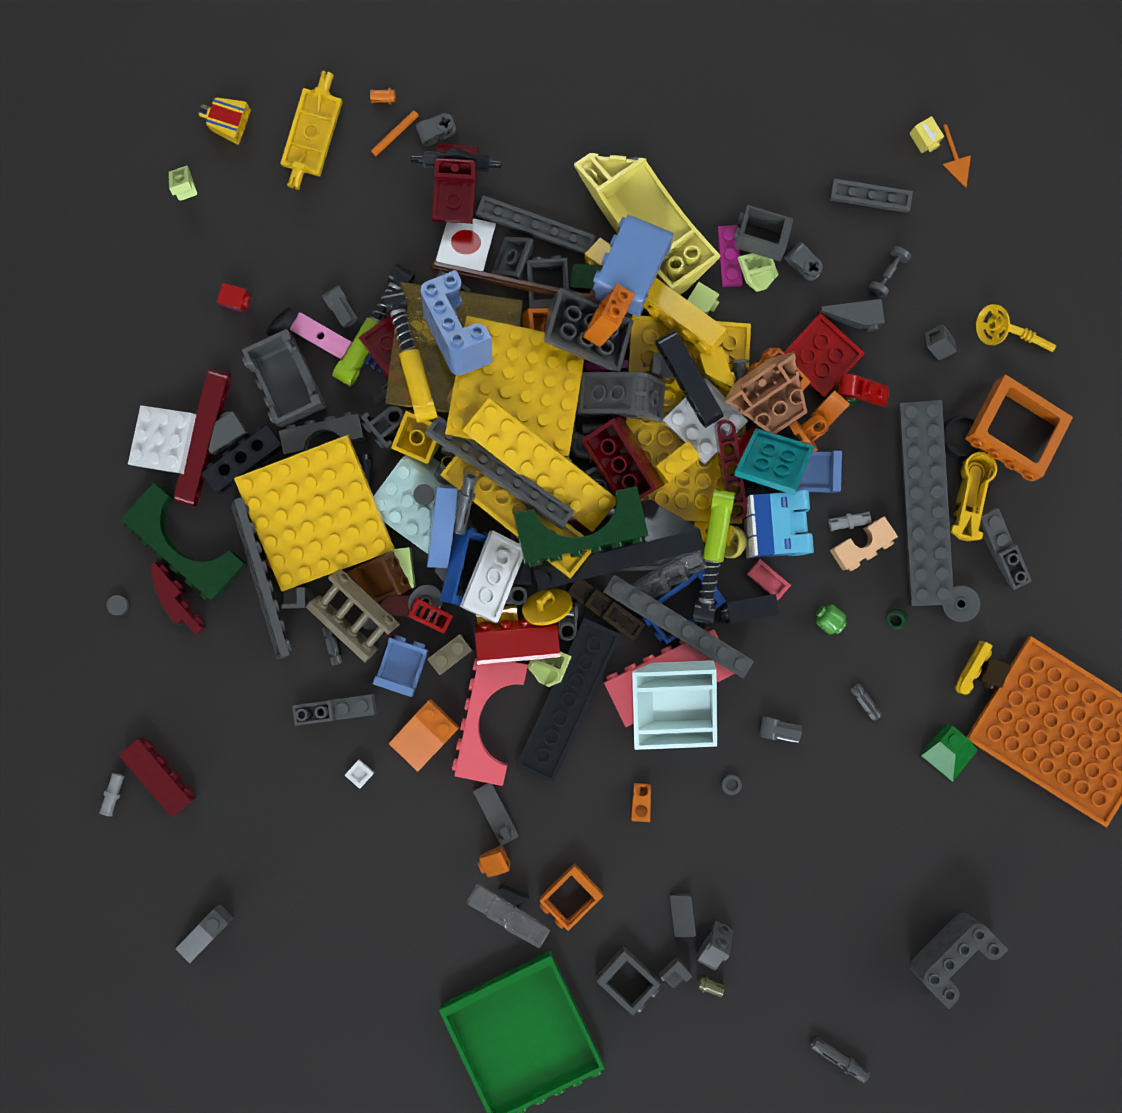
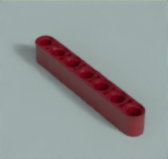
(208, 412)

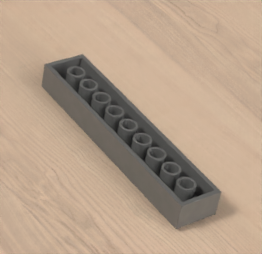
(926, 503)

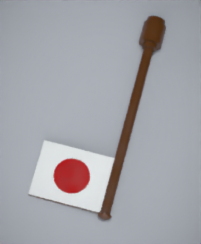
(466, 251)

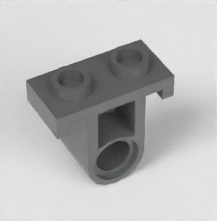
(382, 426)
(716, 946)

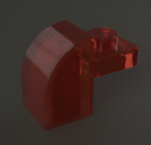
(396, 605)

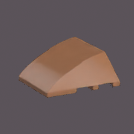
(770, 394)

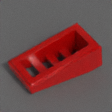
(444, 622)

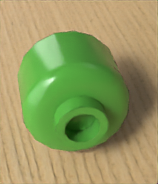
(831, 619)

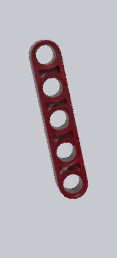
(732, 458)

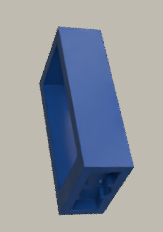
(456, 564)
(659, 634)

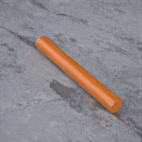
(394, 133)

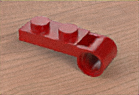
(863, 389)

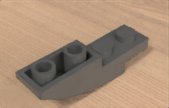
(1003, 550)
(334, 709)

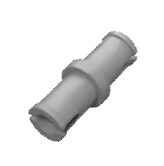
(849, 521)
(111, 794)

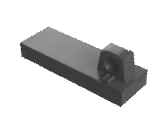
(496, 813)

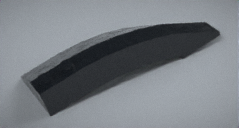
(667, 538)

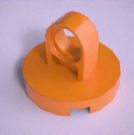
(807, 433)

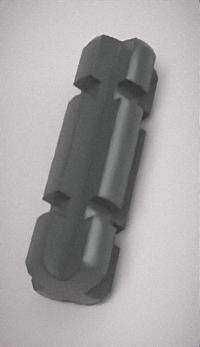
(332, 646)
(866, 701)

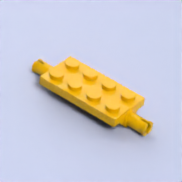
(311, 131)

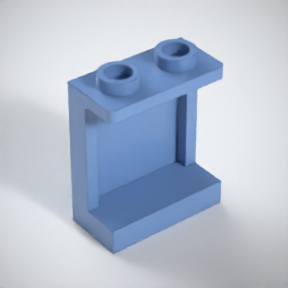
(823, 473)
(401, 666)

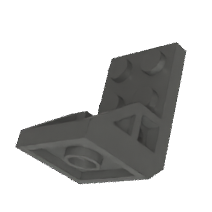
(623, 394)

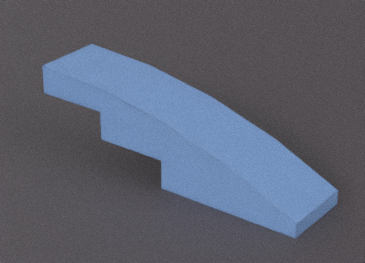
(442, 527)

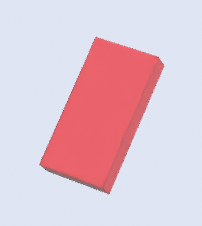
(768, 579)

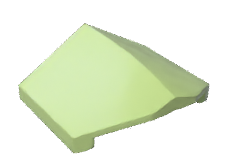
(758, 271)
(549, 670)

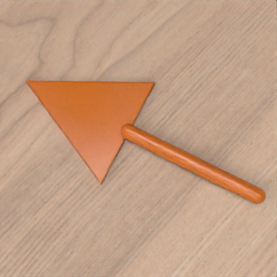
(959, 167)

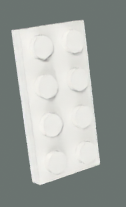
(493, 577)

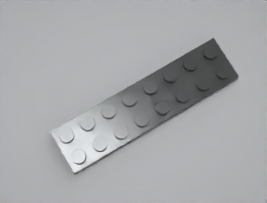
(258, 571)

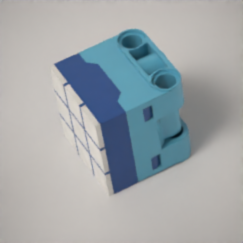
(777, 525)

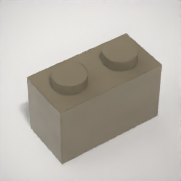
(450, 654)

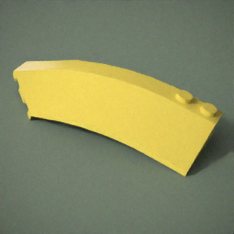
(632, 188)

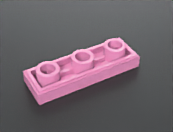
(311, 330)

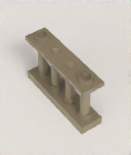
(341, 627)

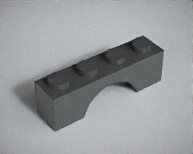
(297, 439)

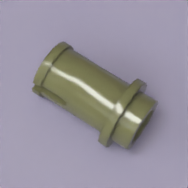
(710, 986)

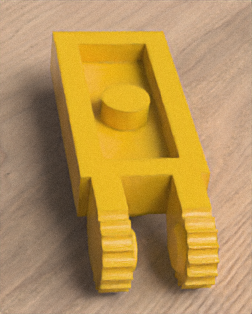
(973, 668)

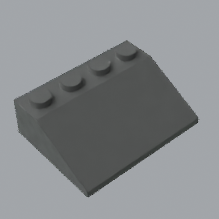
(567, 323)

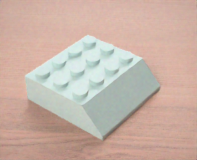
(398, 504)
(675, 705)

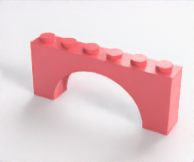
(621, 686)
(474, 759)

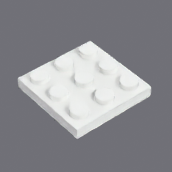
(687, 427)
(162, 439)

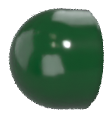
(903, 615)

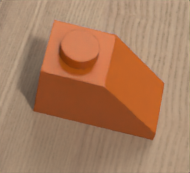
(831, 408)
(494, 862)

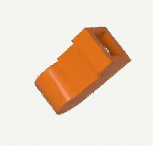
(641, 802)

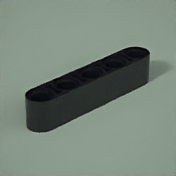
(689, 378)

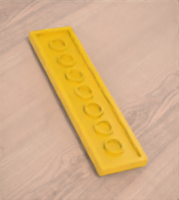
(539, 462)
(503, 505)

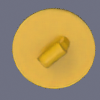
(547, 607)

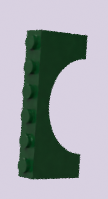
(148, 520)
(541, 544)

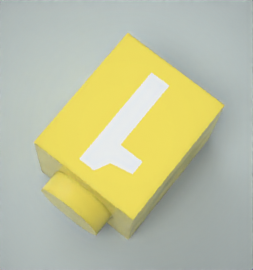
(927, 135)

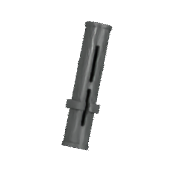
(466, 496)
(847, 1064)

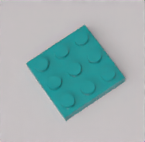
(774, 461)

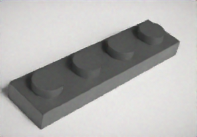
(871, 195)

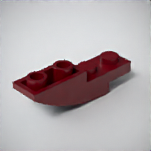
(169, 592)

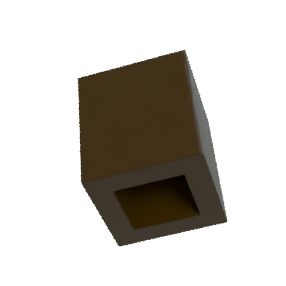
(993, 673)

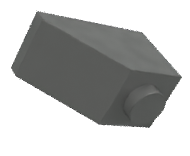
(227, 432)

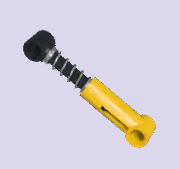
(410, 358)

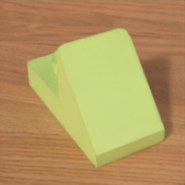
(182, 183)

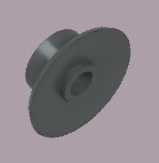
(431, 595)
(971, 606)

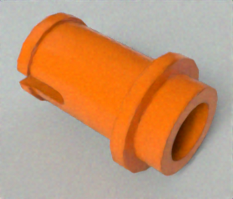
(379, 96)

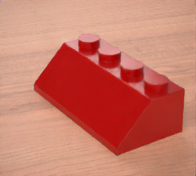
(515, 641)

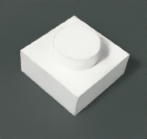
(359, 773)

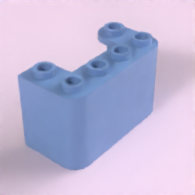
(633, 260)
(461, 347)

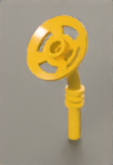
(998, 325)

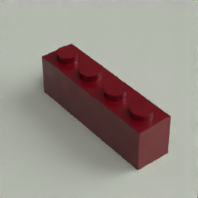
(158, 776)

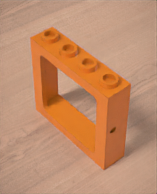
(981, 439)

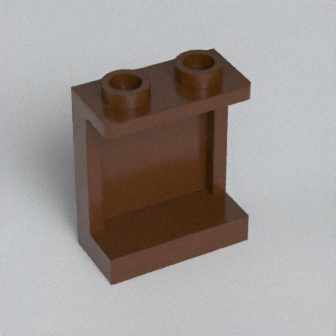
(380, 577)

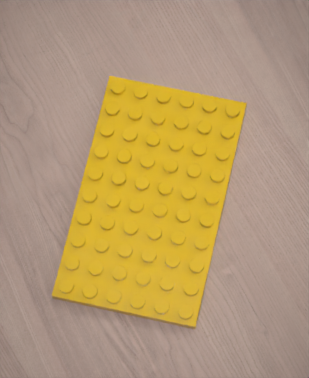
(692, 490)

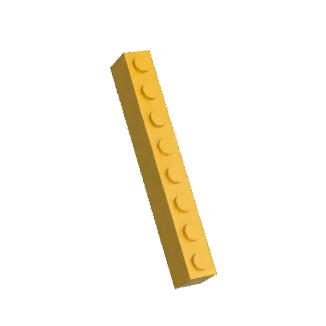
(672, 309)

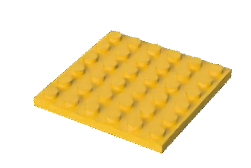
(526, 379)
(314, 513)

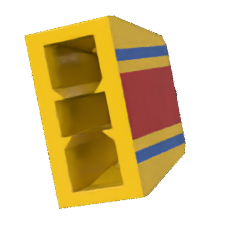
(226, 118)

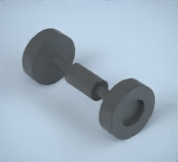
(899, 254)

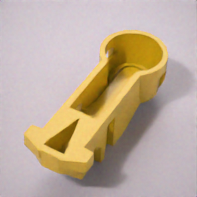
(972, 495)

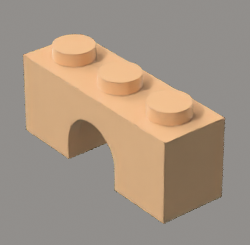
(879, 535)

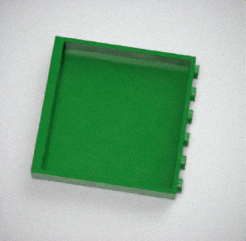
(522, 1037)

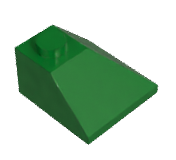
(949, 751)

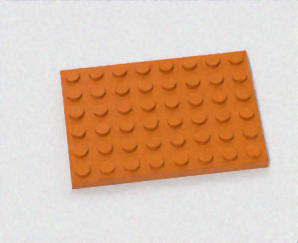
(1057, 730)

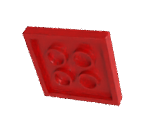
(824, 354)

